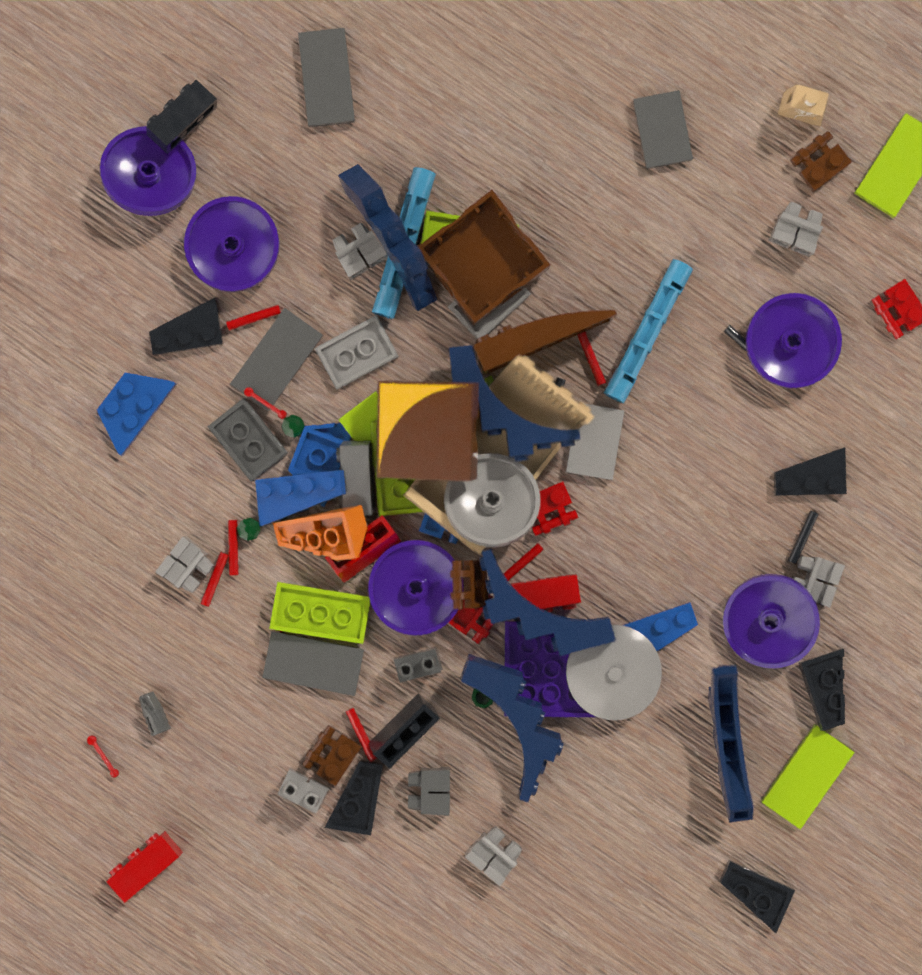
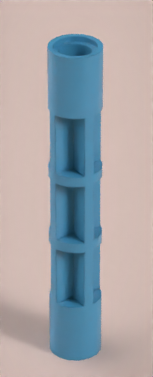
(411, 216)
(646, 334)

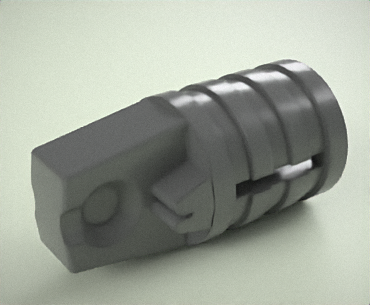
(154, 714)

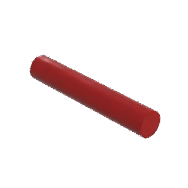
(253, 317)
(591, 358)
(233, 547)
(523, 561)
(214, 579)
(360, 732)

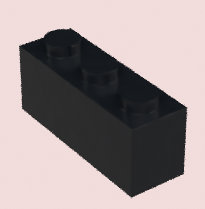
(181, 116)
(404, 731)

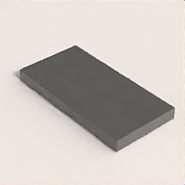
(326, 77)
(277, 358)
(313, 663)

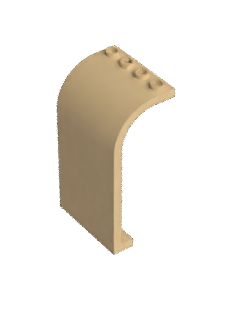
(533, 399)

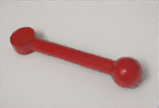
(249, 392)
(91, 740)

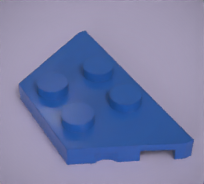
(131, 407)
(318, 449)

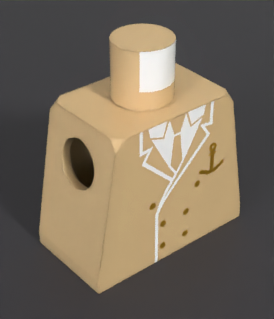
(805, 104)

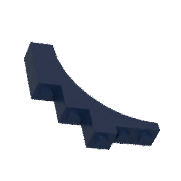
(391, 233)
(496, 417)
(569, 633)
(503, 686)
(728, 743)

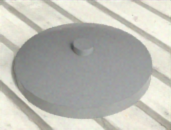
(496, 505)
(615, 677)

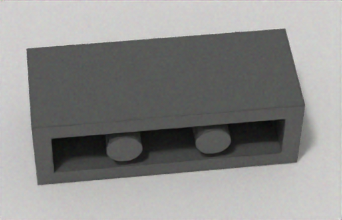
(358, 474)

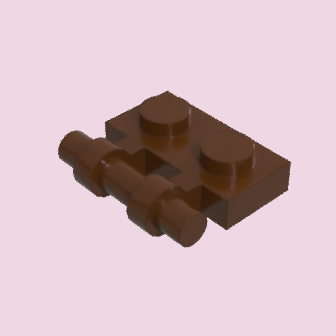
(826, 166)
(475, 587)
(338, 759)

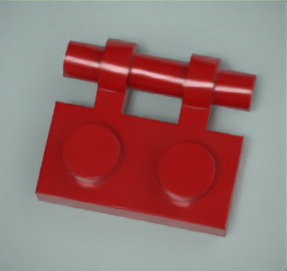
(904, 303)
(553, 499)
(466, 619)

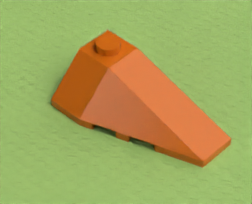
(327, 533)

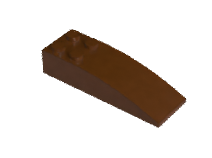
(534, 337)

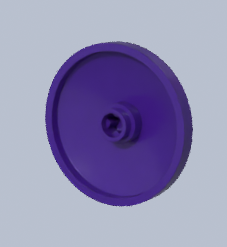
(145, 177)
(231, 244)
(793, 340)
(413, 587)
(771, 621)

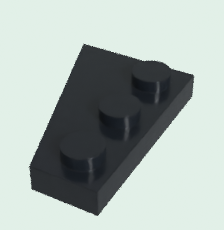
(189, 331)
(814, 477)
(824, 685)
(358, 801)
(759, 893)

